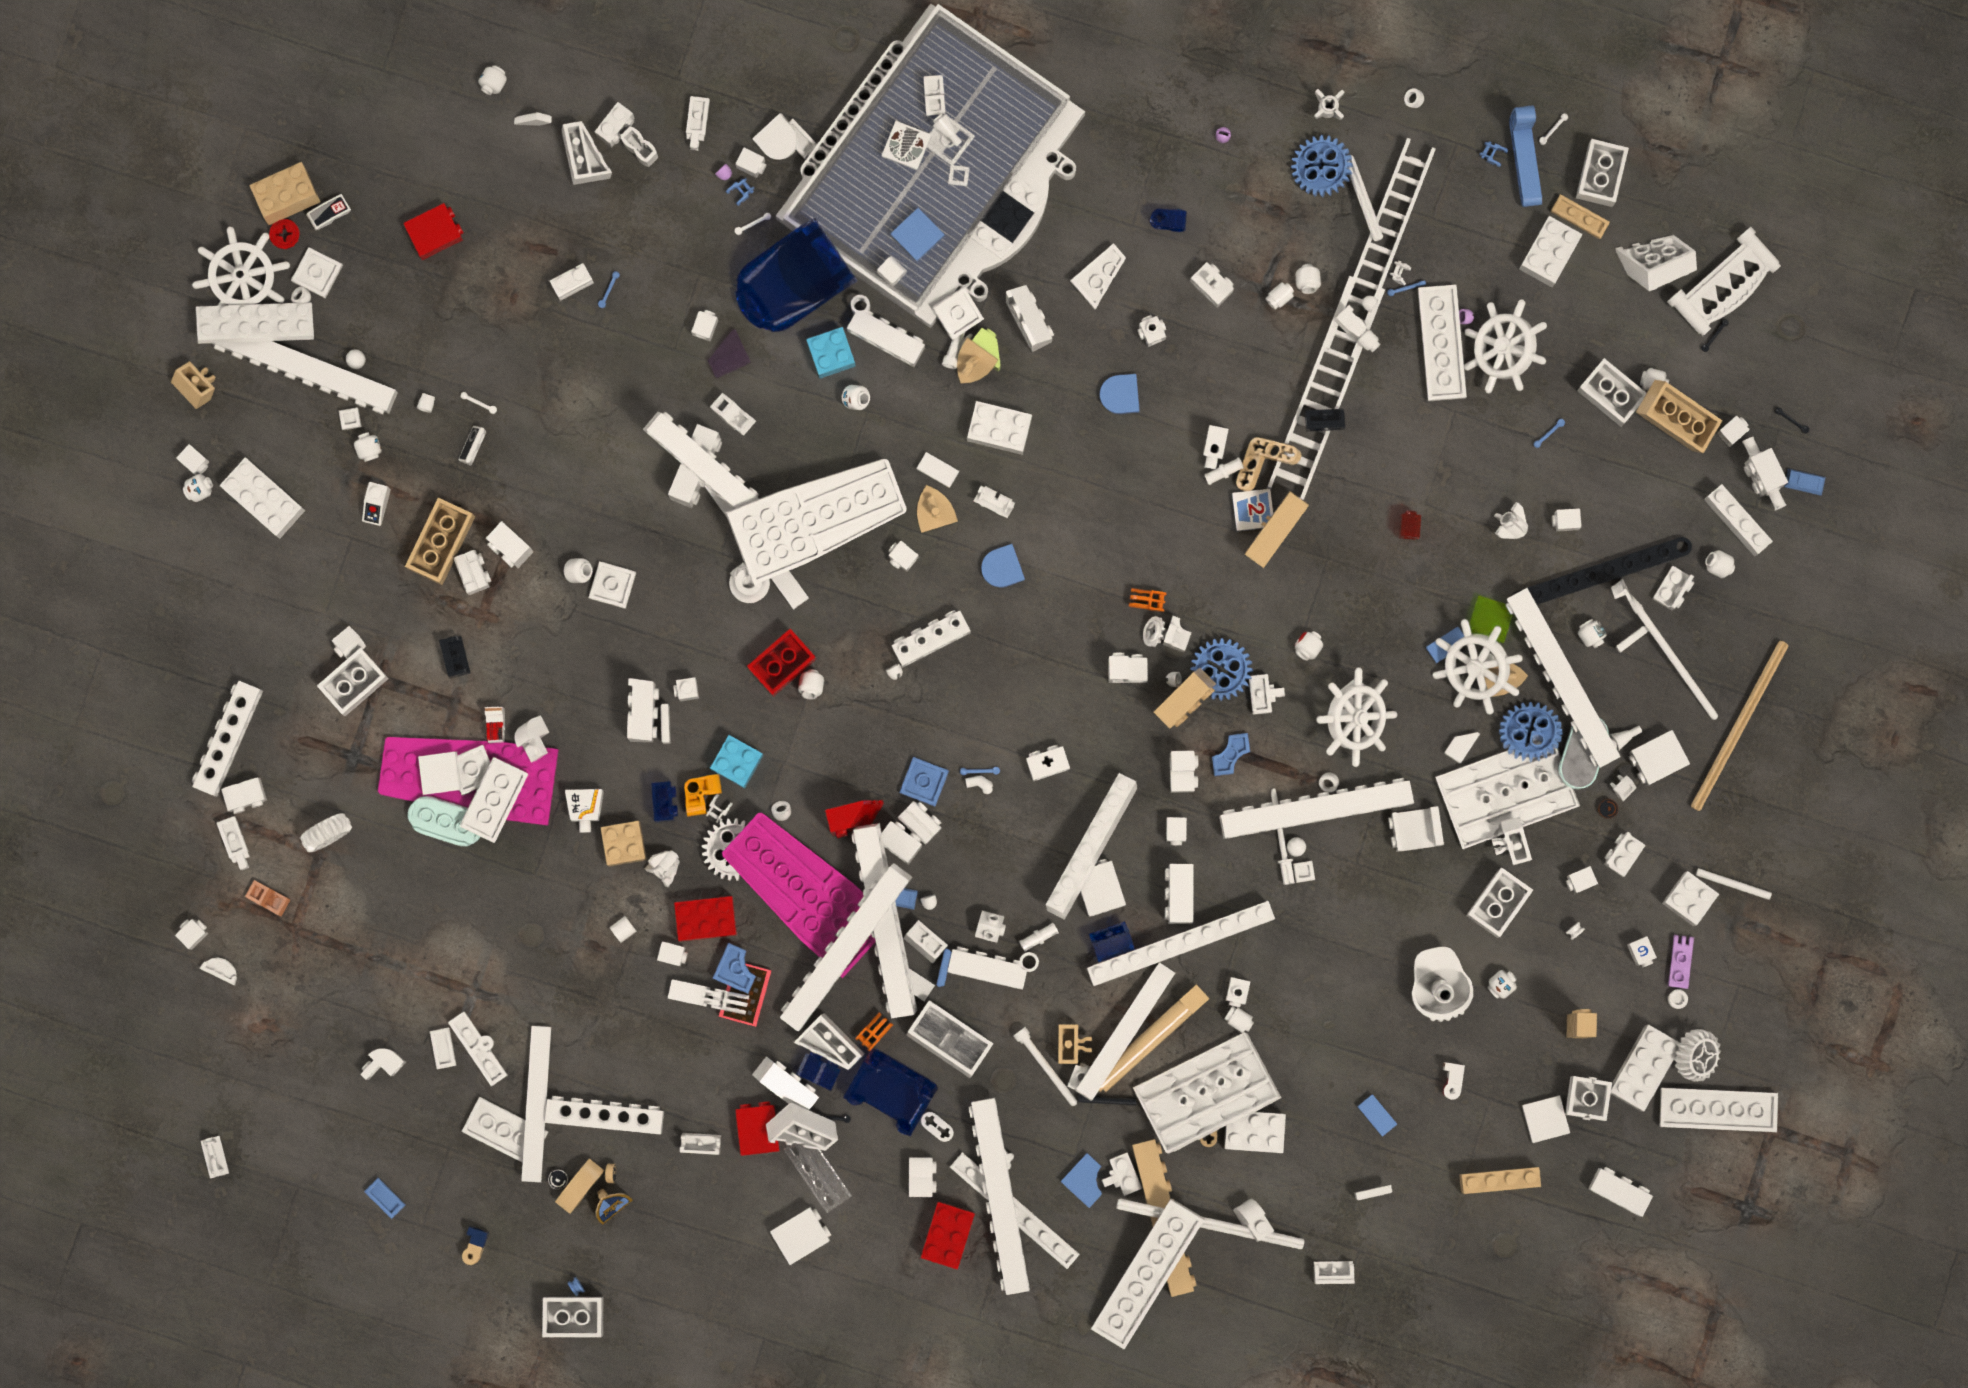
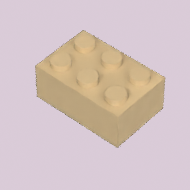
(285, 193)
(1185, 698)

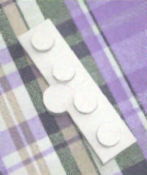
(479, 1048)

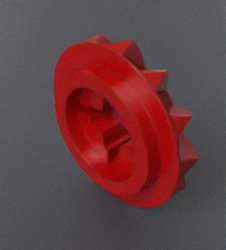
(277, 229)

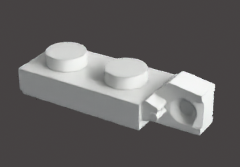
(697, 120)
(234, 841)

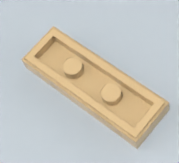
(1580, 216)

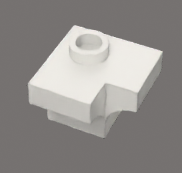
(1176, 636)

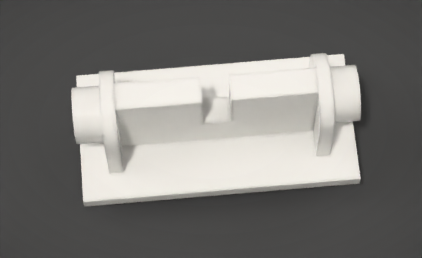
(1000, 505)
(214, 1156)

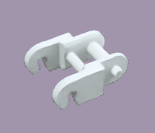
(1397, 277)
(723, 812)

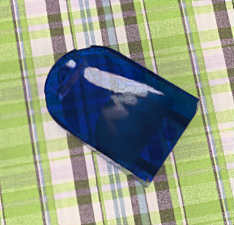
(792, 279)

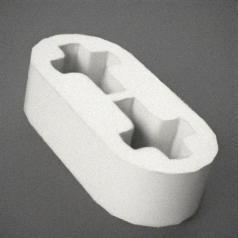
(935, 1131)

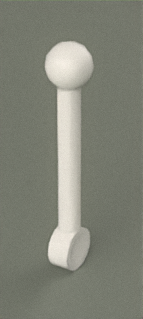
(1543, 140)
(738, 230)
(492, 409)

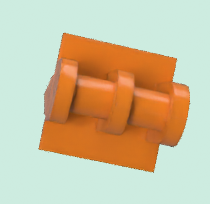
(1149, 600)
(873, 1033)

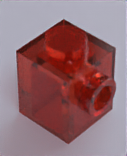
(1410, 525)

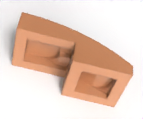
(267, 898)

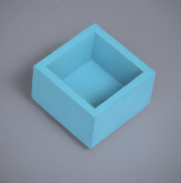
(831, 352)
(736, 761)

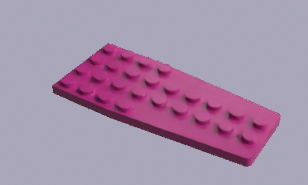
(402, 777)
(796, 884)

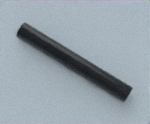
(1108, 1100)

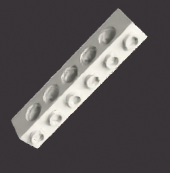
(229, 749)
(554, 1115)

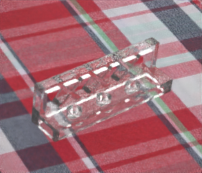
(821, 1171)

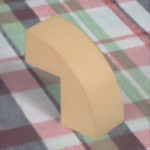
(579, 1186)

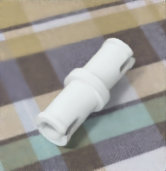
(1224, 471)
(1038, 937)

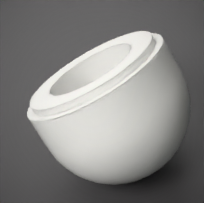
(1419, 98)
(305, 297)
(355, 359)
(1330, 776)
(784, 815)
(1296, 846)

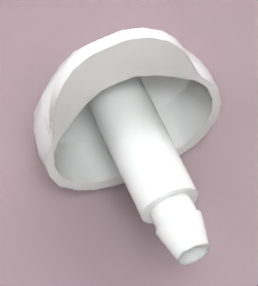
(1440, 984)

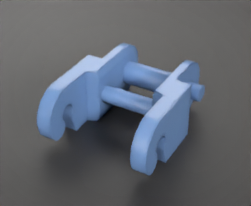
(1490, 158)
(737, 186)

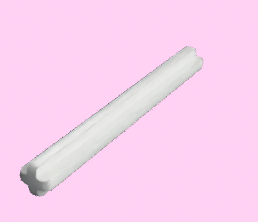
(1365, 202)

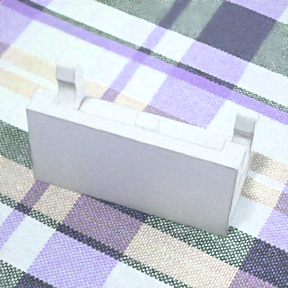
(925, 941)
(700, 1143)
(1334, 1272)

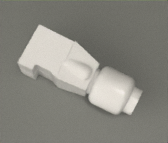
(1356, 328)

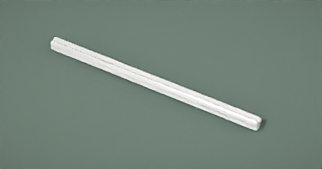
(1213, 1224)

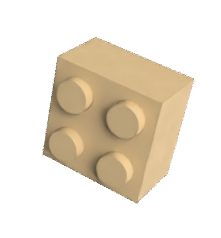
(623, 843)

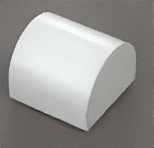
(623, 929)

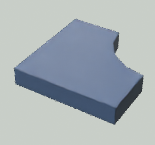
(733, 969)
(1082, 1180)

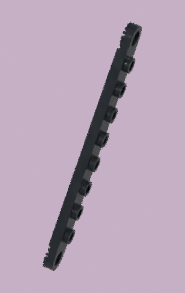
(1608, 571)

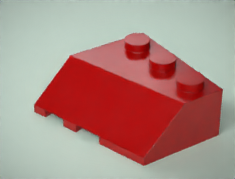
(849, 816)

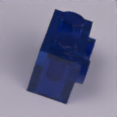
(663, 802)
(1109, 943)

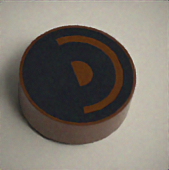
(1608, 808)

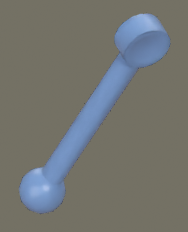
(1391, 292)
(601, 303)
(1560, 423)
(963, 771)

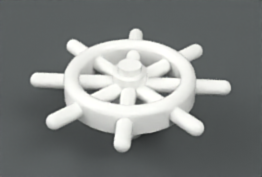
(241, 273)
(1505, 346)
(1477, 666)
(1356, 717)

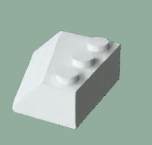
(1658, 262)
(1028, 317)
(641, 718)

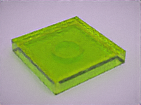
(1489, 614)

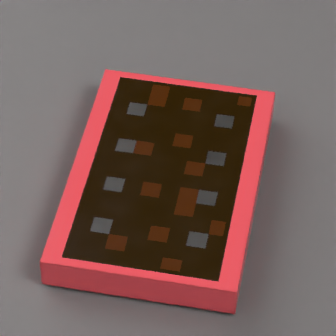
(755, 1001)

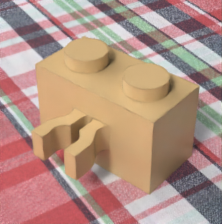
(193, 384)
(1068, 1044)

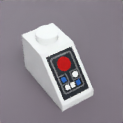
(375, 503)

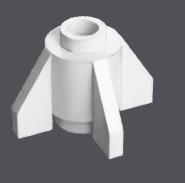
(1330, 101)
(1513, 524)
(664, 866)

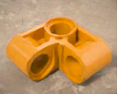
(695, 801)

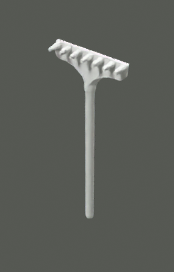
(1619, 590)

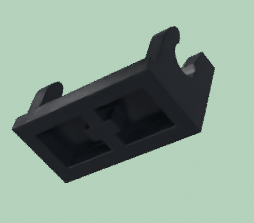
(1324, 420)
(454, 656)

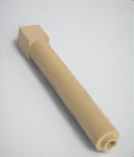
(1156, 1034)

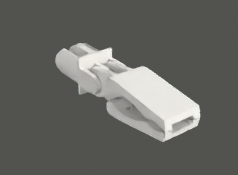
(699, 995)

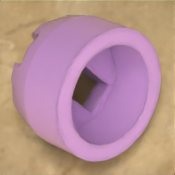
(1223, 138)
(724, 172)
(1465, 316)

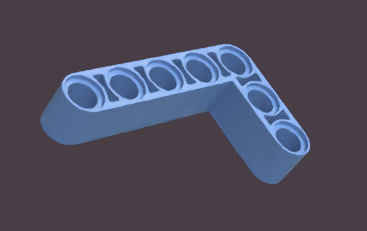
(1521, 124)

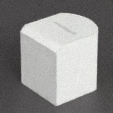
(891, 271)

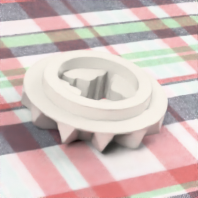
(1152, 638)

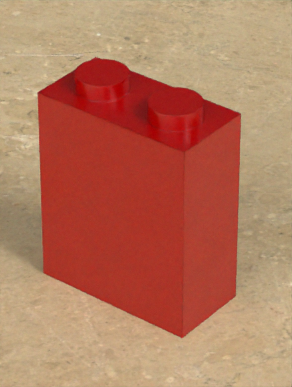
(434, 231)
(753, 1129)

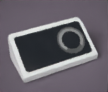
(472, 445)

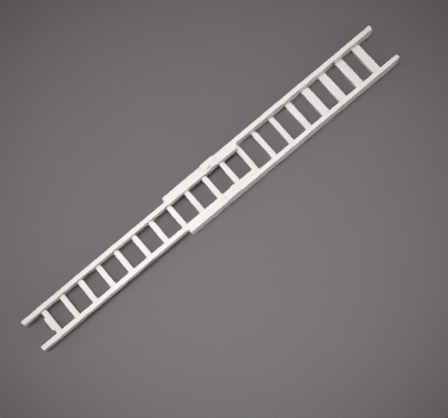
(1346, 296)

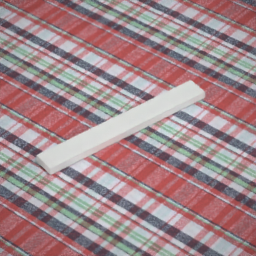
(785, 582)
(1125, 1031)
(536, 1104)
(1026, 1220)

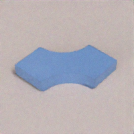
(1237, 746)

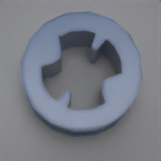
(576, 1286)

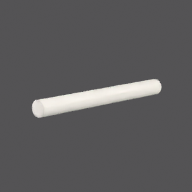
(1734, 884)

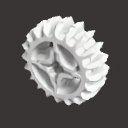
(326, 832)
(1697, 1055)

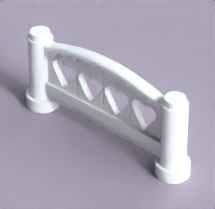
(1691, 304)

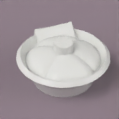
(742, 586)

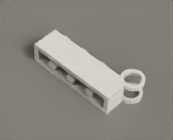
(884, 336)

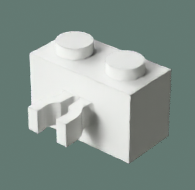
(1212, 284)
(1513, 841)

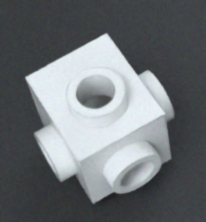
(1155, 336)
(990, 926)

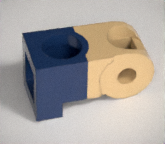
(476, 1245)

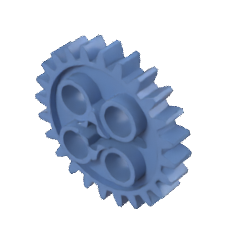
(1321, 182)
(1230, 654)
(1548, 735)

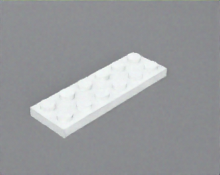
(254, 323)
(1442, 343)
(1718, 1110)

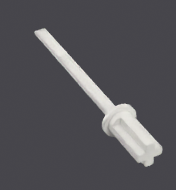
(1285, 863)

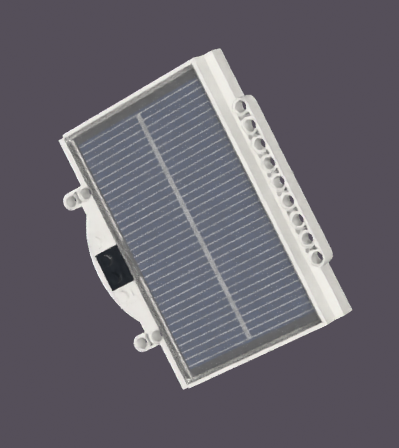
(979, 194)

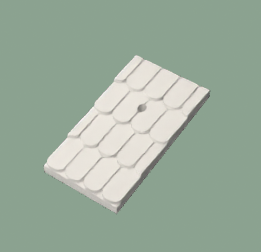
(1494, 791)
(1206, 1093)

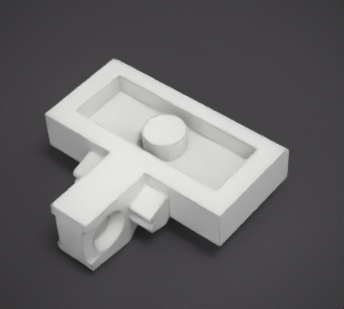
(1263, 694)
(1123, 1175)

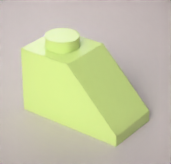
(987, 340)

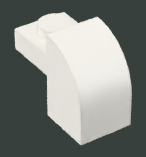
(732, 414)
(530, 736)
(384, 1058)
(1253, 1216)

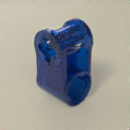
(1171, 219)

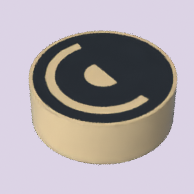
(610, 1173)

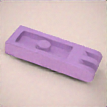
(1680, 962)

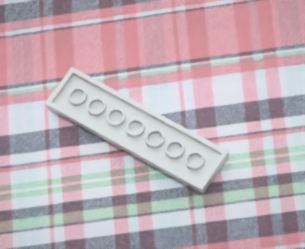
(1147, 1273)

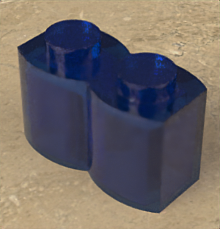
(818, 1071)

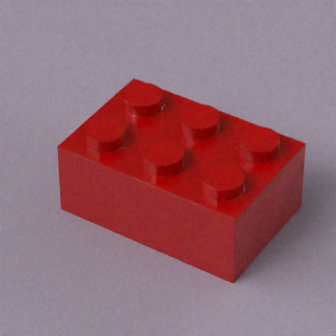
(781, 662)
(705, 919)
(947, 1235)

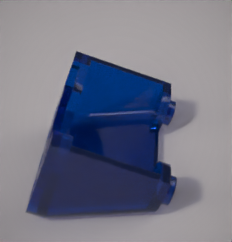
(892, 1090)

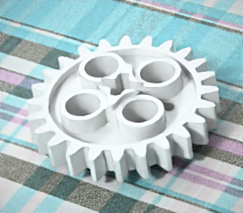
(716, 843)

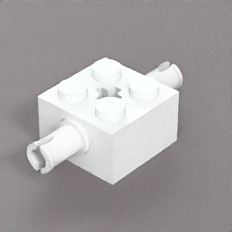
(1765, 473)

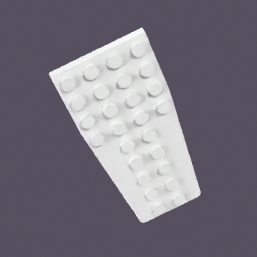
(814, 518)

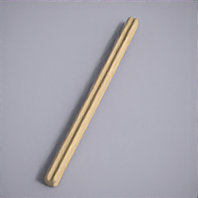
(1739, 725)

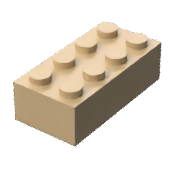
(1679, 416)
(440, 541)

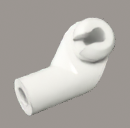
(980, 781)

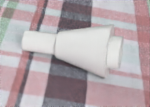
(944, 126)
(1620, 739)

